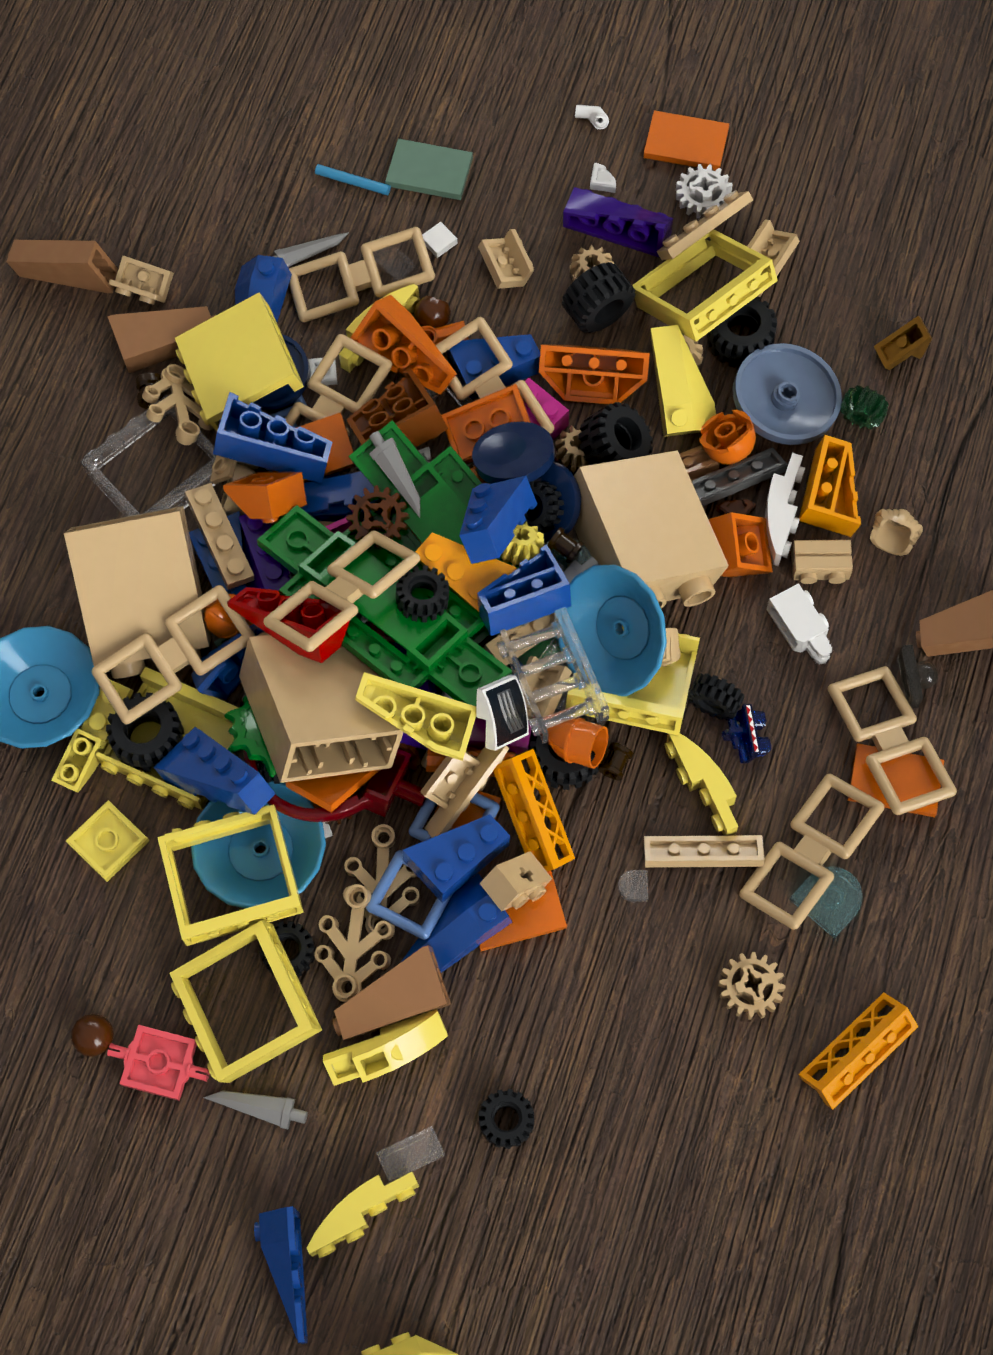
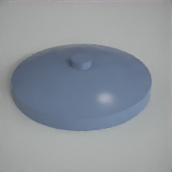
(787, 393)

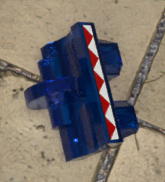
(744, 736)

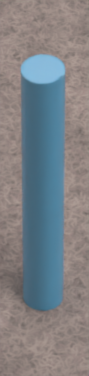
(352, 179)

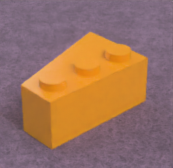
(463, 577)

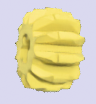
(524, 545)

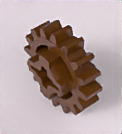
(384, 508)

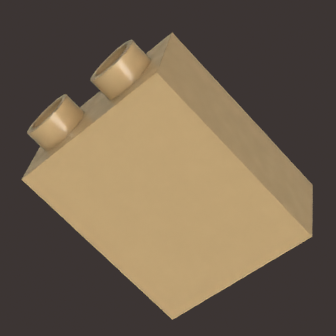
(651, 523)
(132, 579)
(312, 712)

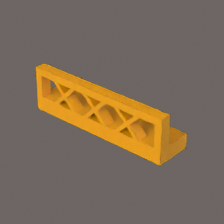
(529, 814)
(864, 1052)

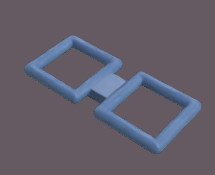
(416, 830)

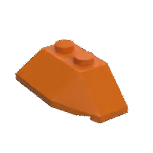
(593, 372)

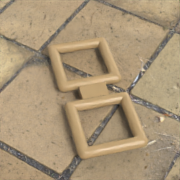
(360, 274)
(490, 381)
(331, 401)
(342, 591)
(171, 655)
(891, 740)
(812, 851)

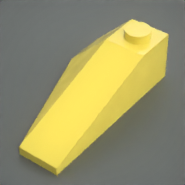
(681, 388)
(428, 718)

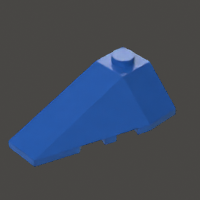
(282, 1247)

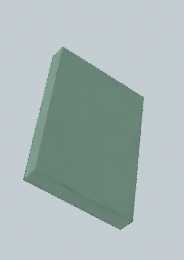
(429, 169)

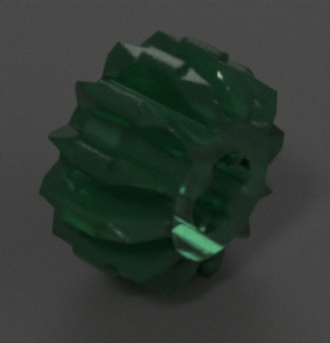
(864, 407)

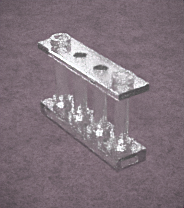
(572, 653)

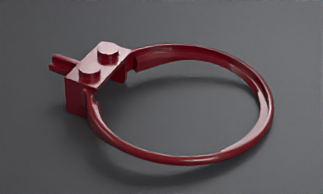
(376, 798)

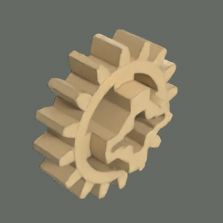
(739, 989)

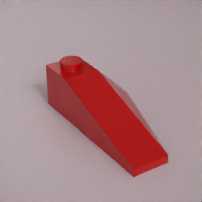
(306, 619)

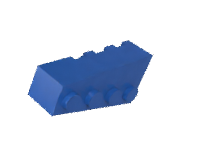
(270, 441)
(212, 771)

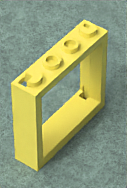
(755, 279)
(240, 920)
(290, 987)

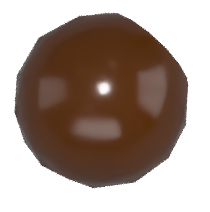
(432, 312)
(92, 1035)

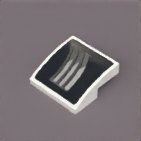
(504, 711)

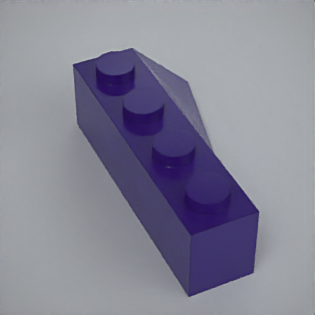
(616, 221)
(266, 570)

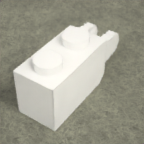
(801, 623)

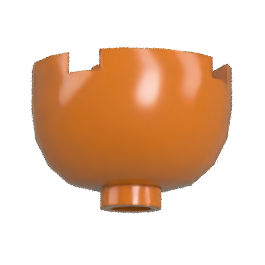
(728, 437)

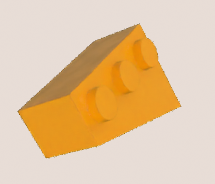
(830, 489)

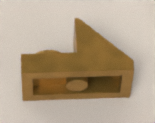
(905, 342)

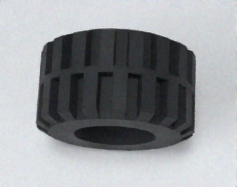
(598, 297)
(735, 347)
(614, 435)
(152, 752)
(559, 771)

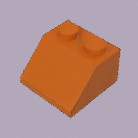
(267, 494)
(743, 544)

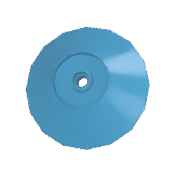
(600, 604)
(47, 662)
(247, 878)

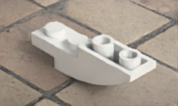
(780, 509)

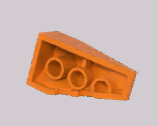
(399, 337)

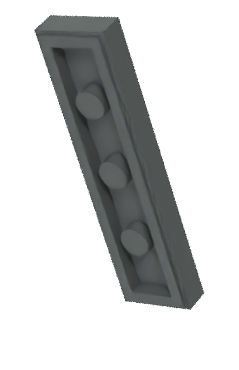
(739, 476)

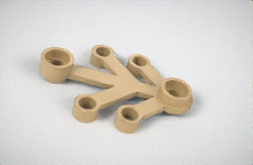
(174, 378)
(369, 882)
(353, 948)

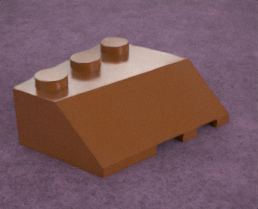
(407, 406)

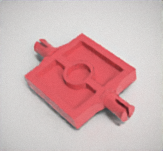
(158, 1062)

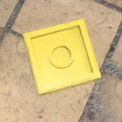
(107, 841)

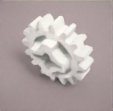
(702, 189)

